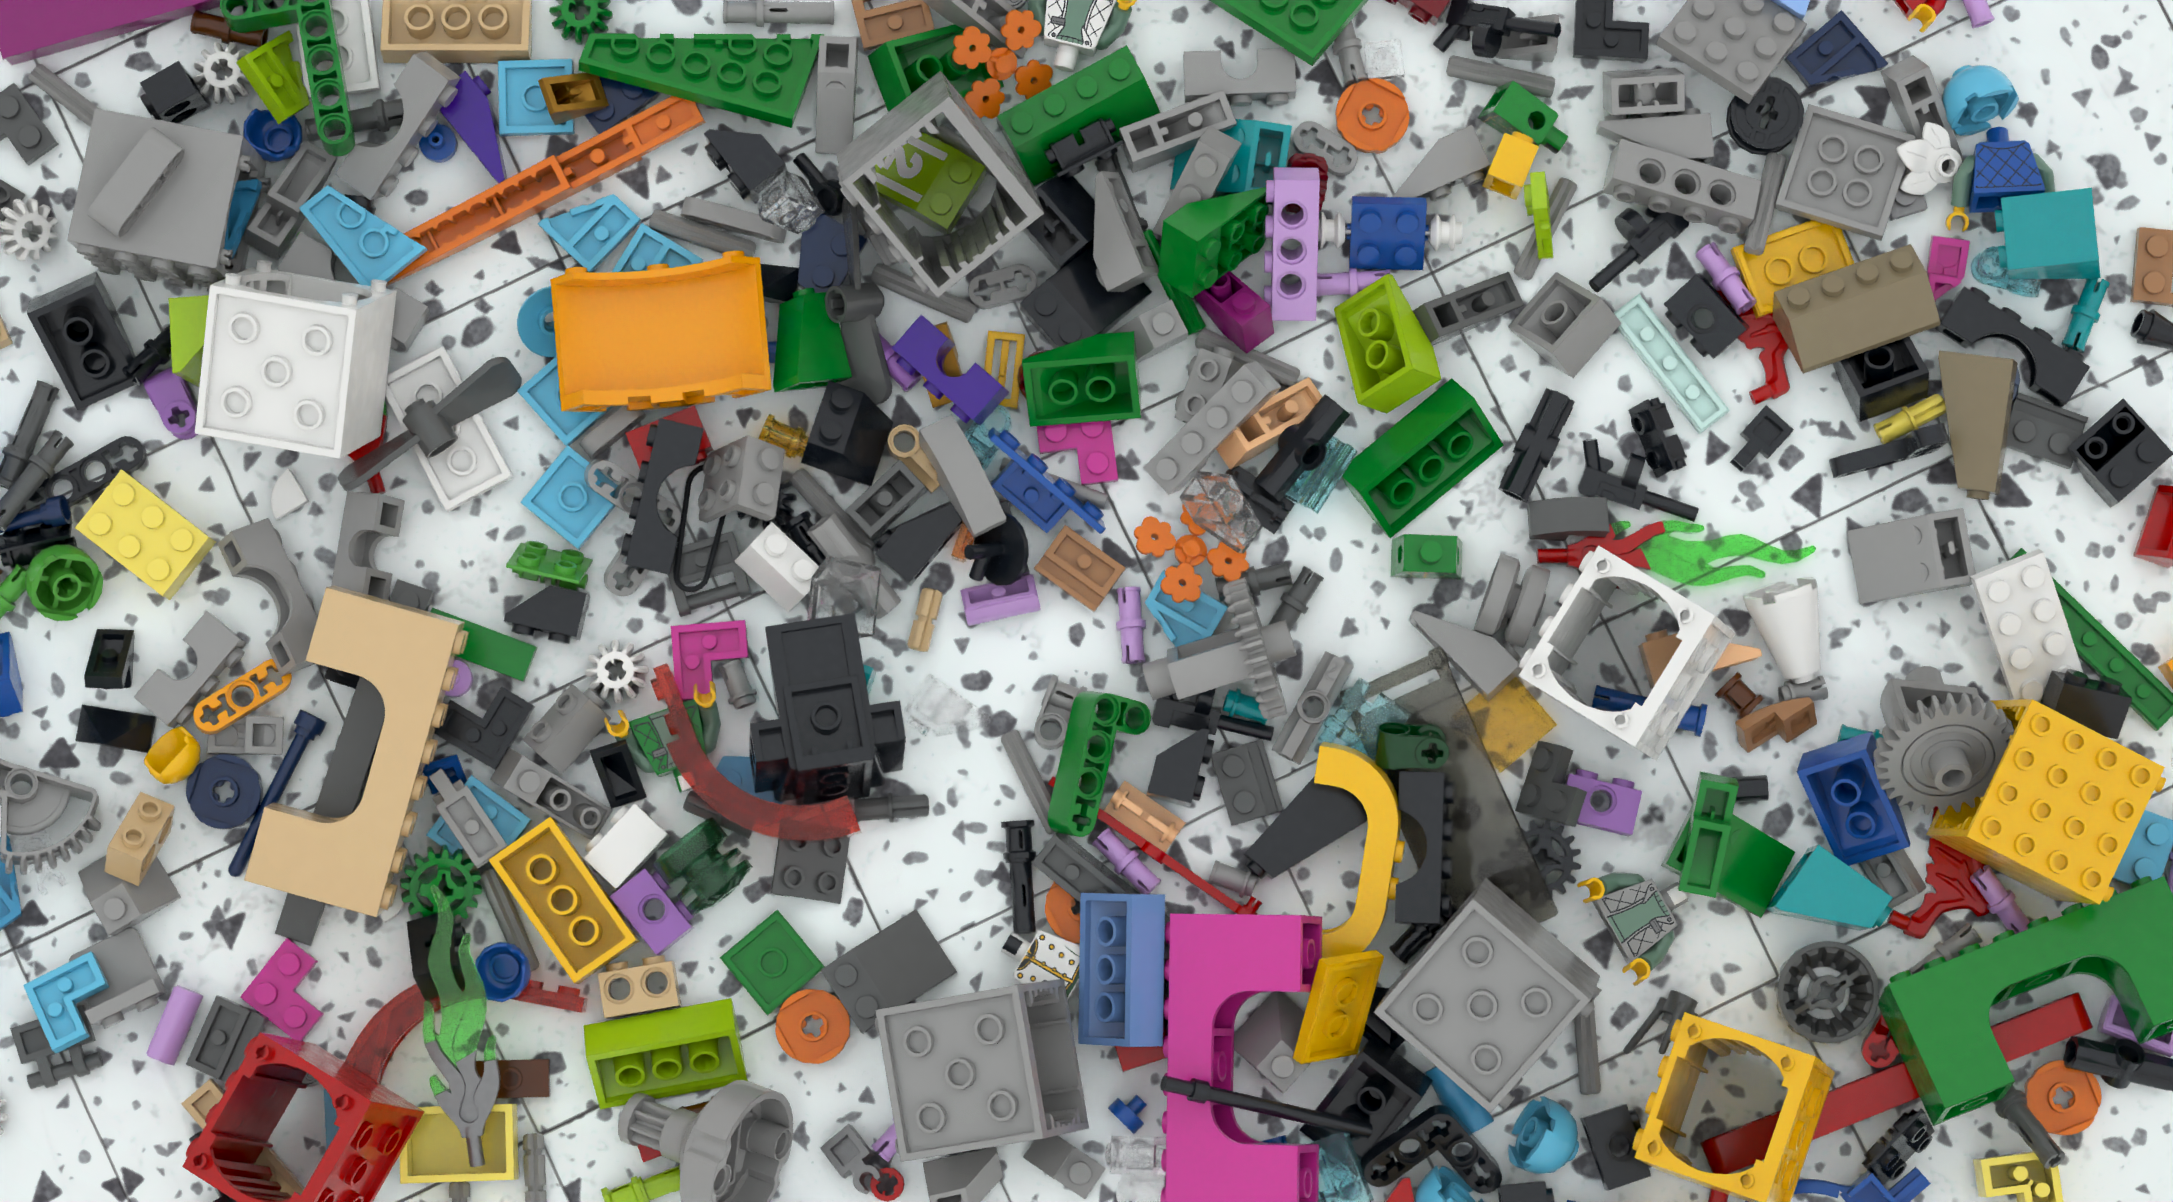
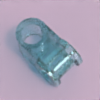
(2000, 277)
(980, 441)

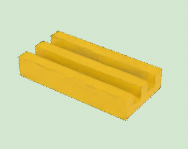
(1006, 338)

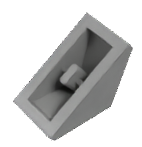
(1530, 46)

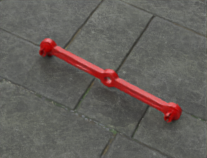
(1161, 857)

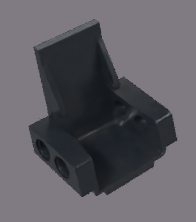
(826, 729)

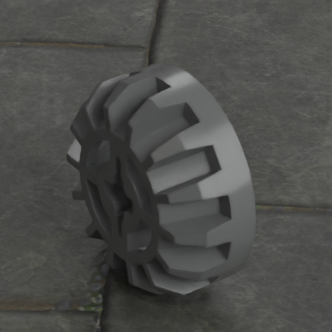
(1855, 973)

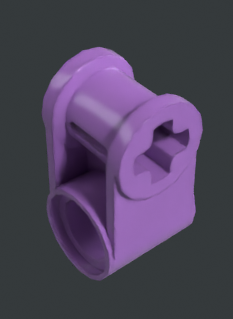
(171, 398)

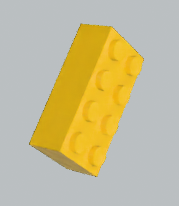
(564, 900)

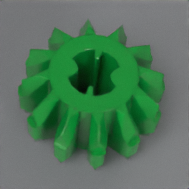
(568, 19)

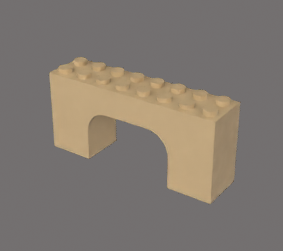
(411, 664)

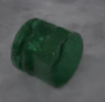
(702, 866)

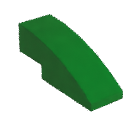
(1708, 834)

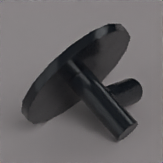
(999, 553)

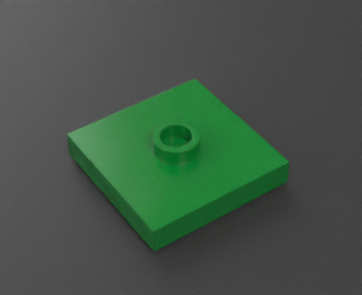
(772, 962)

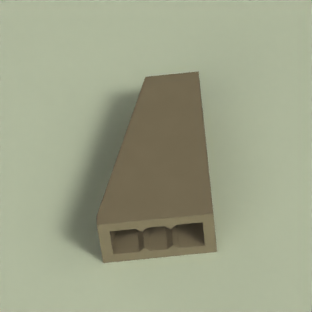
(1978, 412)

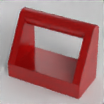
(2156, 536)

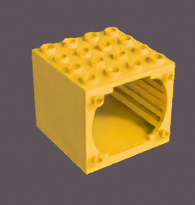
(2055, 806)
(1807, 1086)

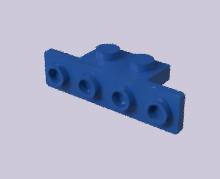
(1035, 491)

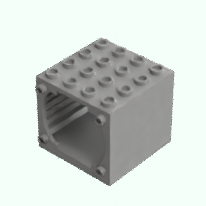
(187, 219)
(947, 258)
(1489, 996)
(982, 1069)

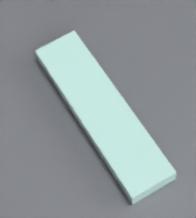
(1670, 364)

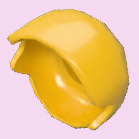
(173, 756)

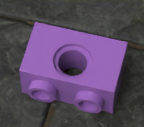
(1623, 805)
(632, 902)

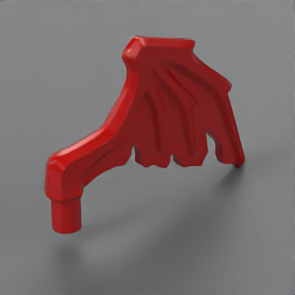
(1766, 335)
(1953, 889)

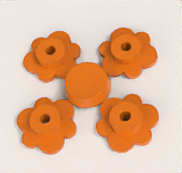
(1001, 62)
(1189, 553)

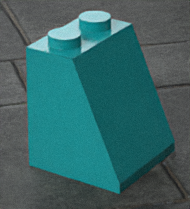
(2049, 235)
(1830, 893)

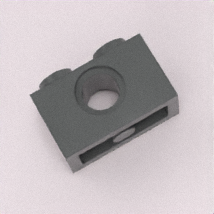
(886, 500)

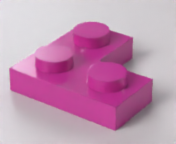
(1093, 448)
(700, 644)
(275, 995)

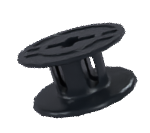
(1779, 131)

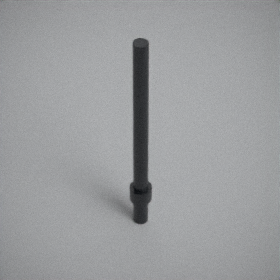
(1201, 1091)

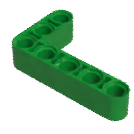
(315, 50)

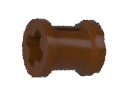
(1739, 696)

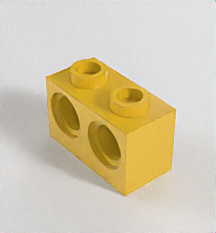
(1511, 164)

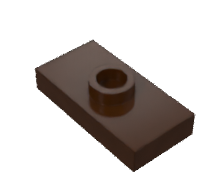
(522, 1078)

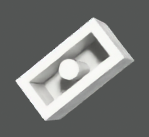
(778, 566)
(625, 845)

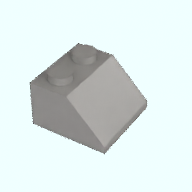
(1565, 324)

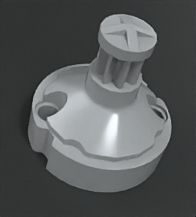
(723, 1151)

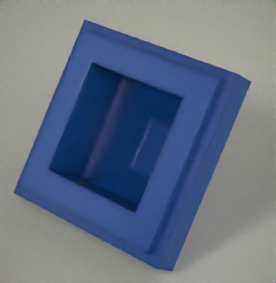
(450, 765)

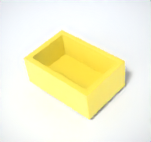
(145, 534)
(441, 1154)

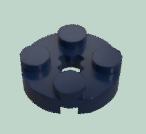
(234, 811)

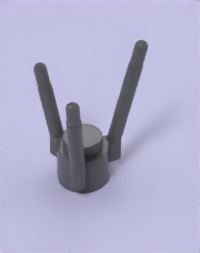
(1673, 1009)

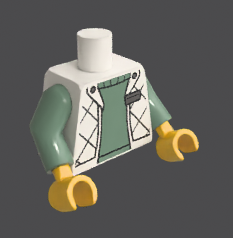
(1080, 26)

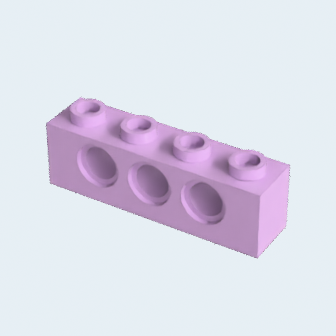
(1302, 188)

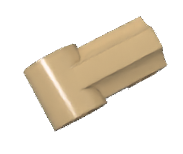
(914, 459)

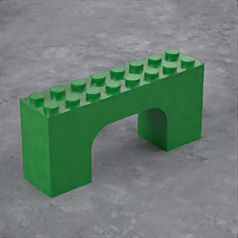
(1944, 1010)

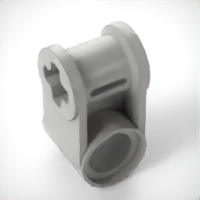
(1057, 710)

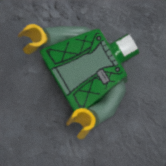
(650, 735)

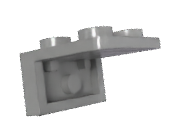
(743, 479)
(130, 978)

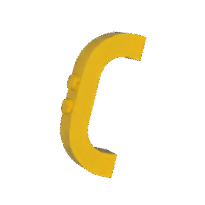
(1361, 776)

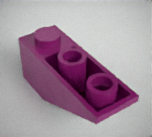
(1237, 311)

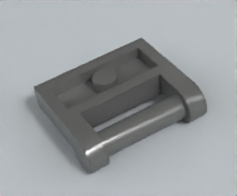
(693, 568)

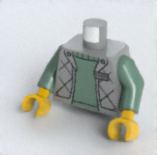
(1636, 917)

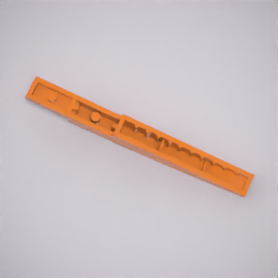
(551, 181)

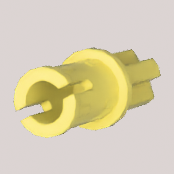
(1910, 418)

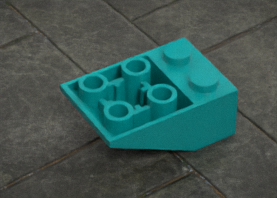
(1262, 149)

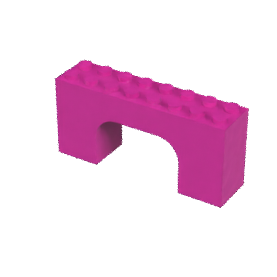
(1211, 973)

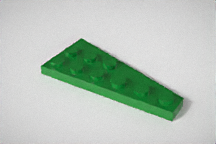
(1296, 25)
(718, 70)

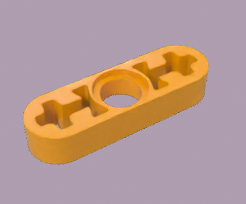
(244, 681)

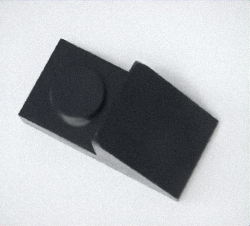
(111, 660)

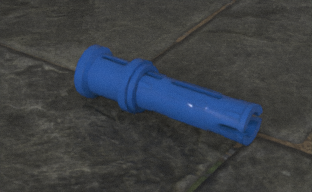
(1621, 701)

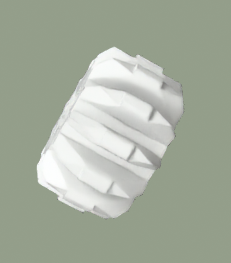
(212, 82)
(38, 236)
(605, 676)

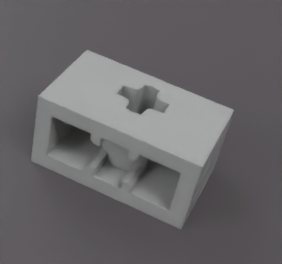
(1643, 91)

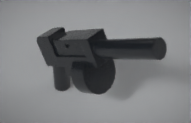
(1488, 27)
(1642, 241)
(1625, 489)
(1202, 715)

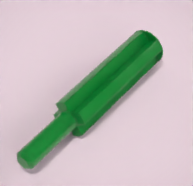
(1182, 302)

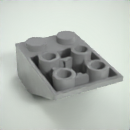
(1911, 556)

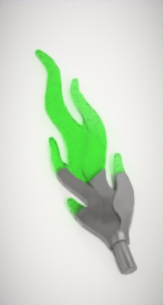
(455, 1048)

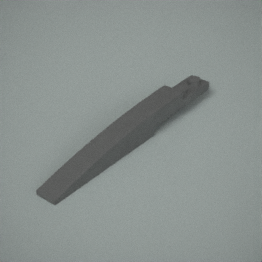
(348, 772)

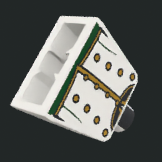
(1044, 959)

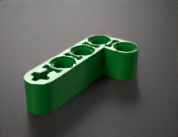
(1076, 808)

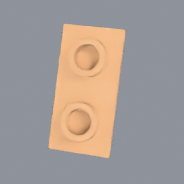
(1144, 816)

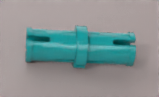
(2085, 314)

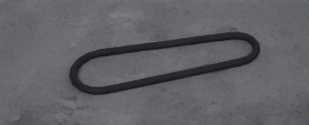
(681, 537)

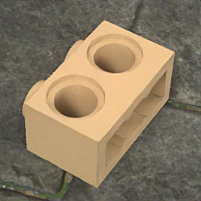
(139, 838)
(640, 997)

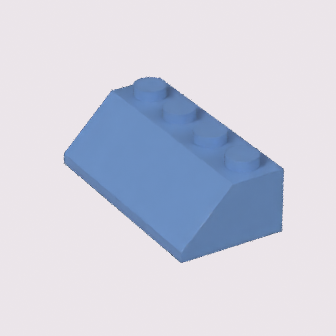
(1121, 969)

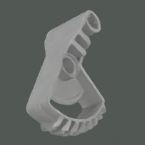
(38, 811)

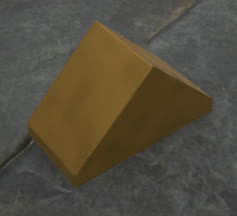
(572, 96)

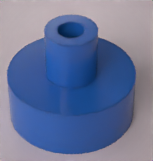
(443, 149)
(1128, 1113)

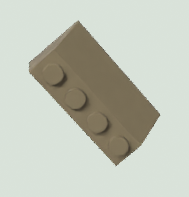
(1855, 308)

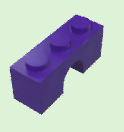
(973, 393)

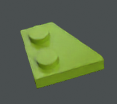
(276, 77)
(1537, 204)

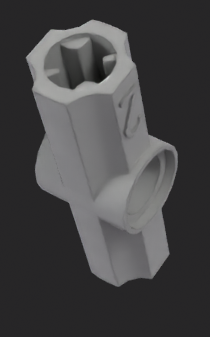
(836, 541)
(1300, 729)

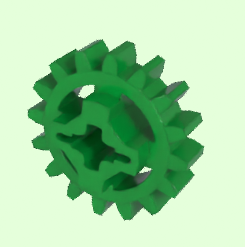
(456, 886)

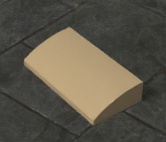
(457, 30)

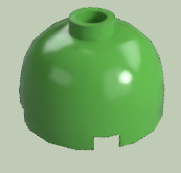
(63, 582)

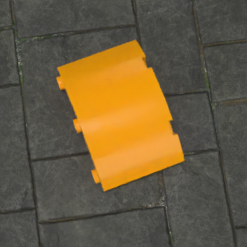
(660, 335)

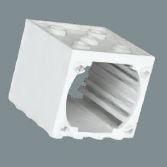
(295, 361)
(1654, 722)

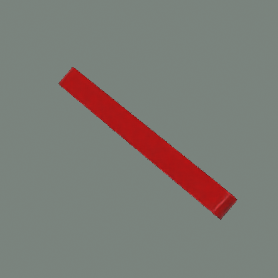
(1895, 1086)

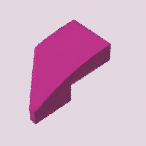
(1946, 263)

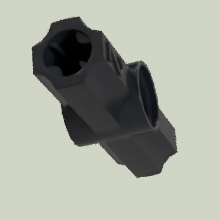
(1536, 445)
(1302, 447)
(2119, 1063)

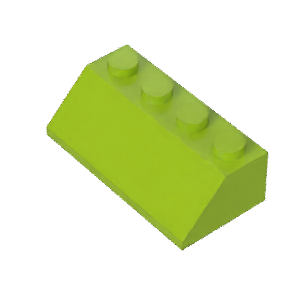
(665, 1053)

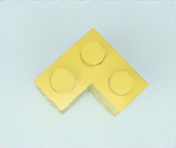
(2018, 1175)

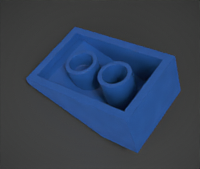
(1850, 802)

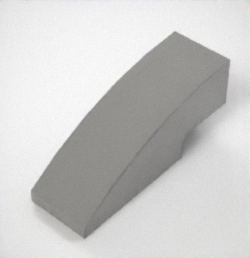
(280, 214)
(961, 475)

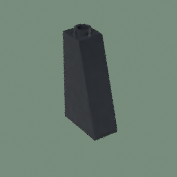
(1305, 827)

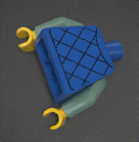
(1997, 171)

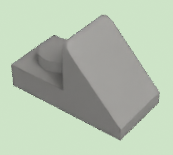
(1065, 1164)

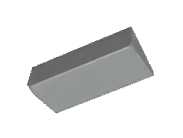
(1895, 876)

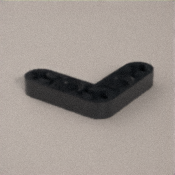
(1916, 444)
(1440, 1140)

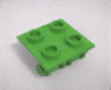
(536, 559)

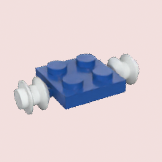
(1388, 232)

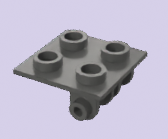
(811, 870)

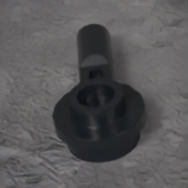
(825, 190)

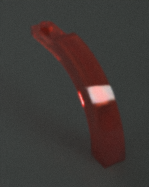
(778, 821)
(405, 1011)

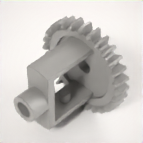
(1228, 657)
(1937, 742)

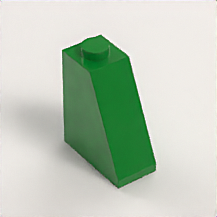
(808, 345)

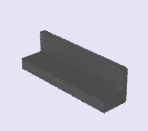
(1078, 869)

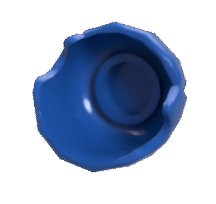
(270, 139)
(503, 971)

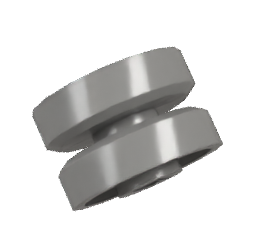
(1517, 602)

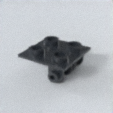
(1912, 1136)

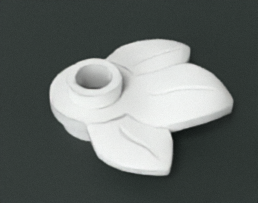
(1925, 160)

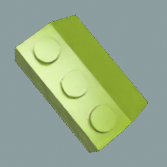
(187, 335)

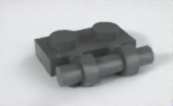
(34, 1046)

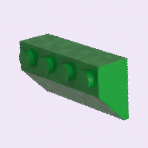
(1102, 90)
(1421, 457)

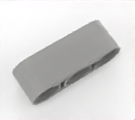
(136, 182)

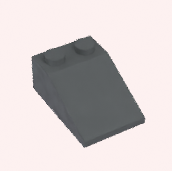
(888, 970)

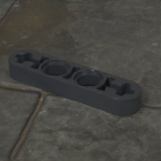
(77, 471)

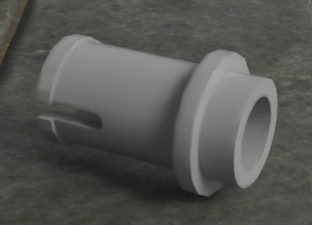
(737, 685)
(1803, 690)
(1233, 879)

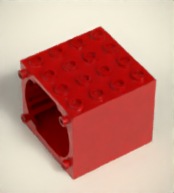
(369, 1117)

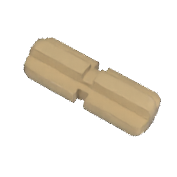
(923, 629)

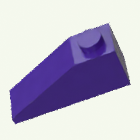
(475, 123)

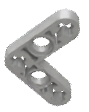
(604, 490)

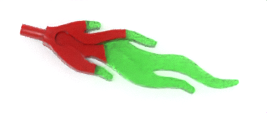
(1676, 558)

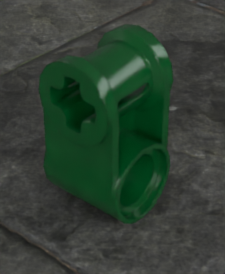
(1407, 745)

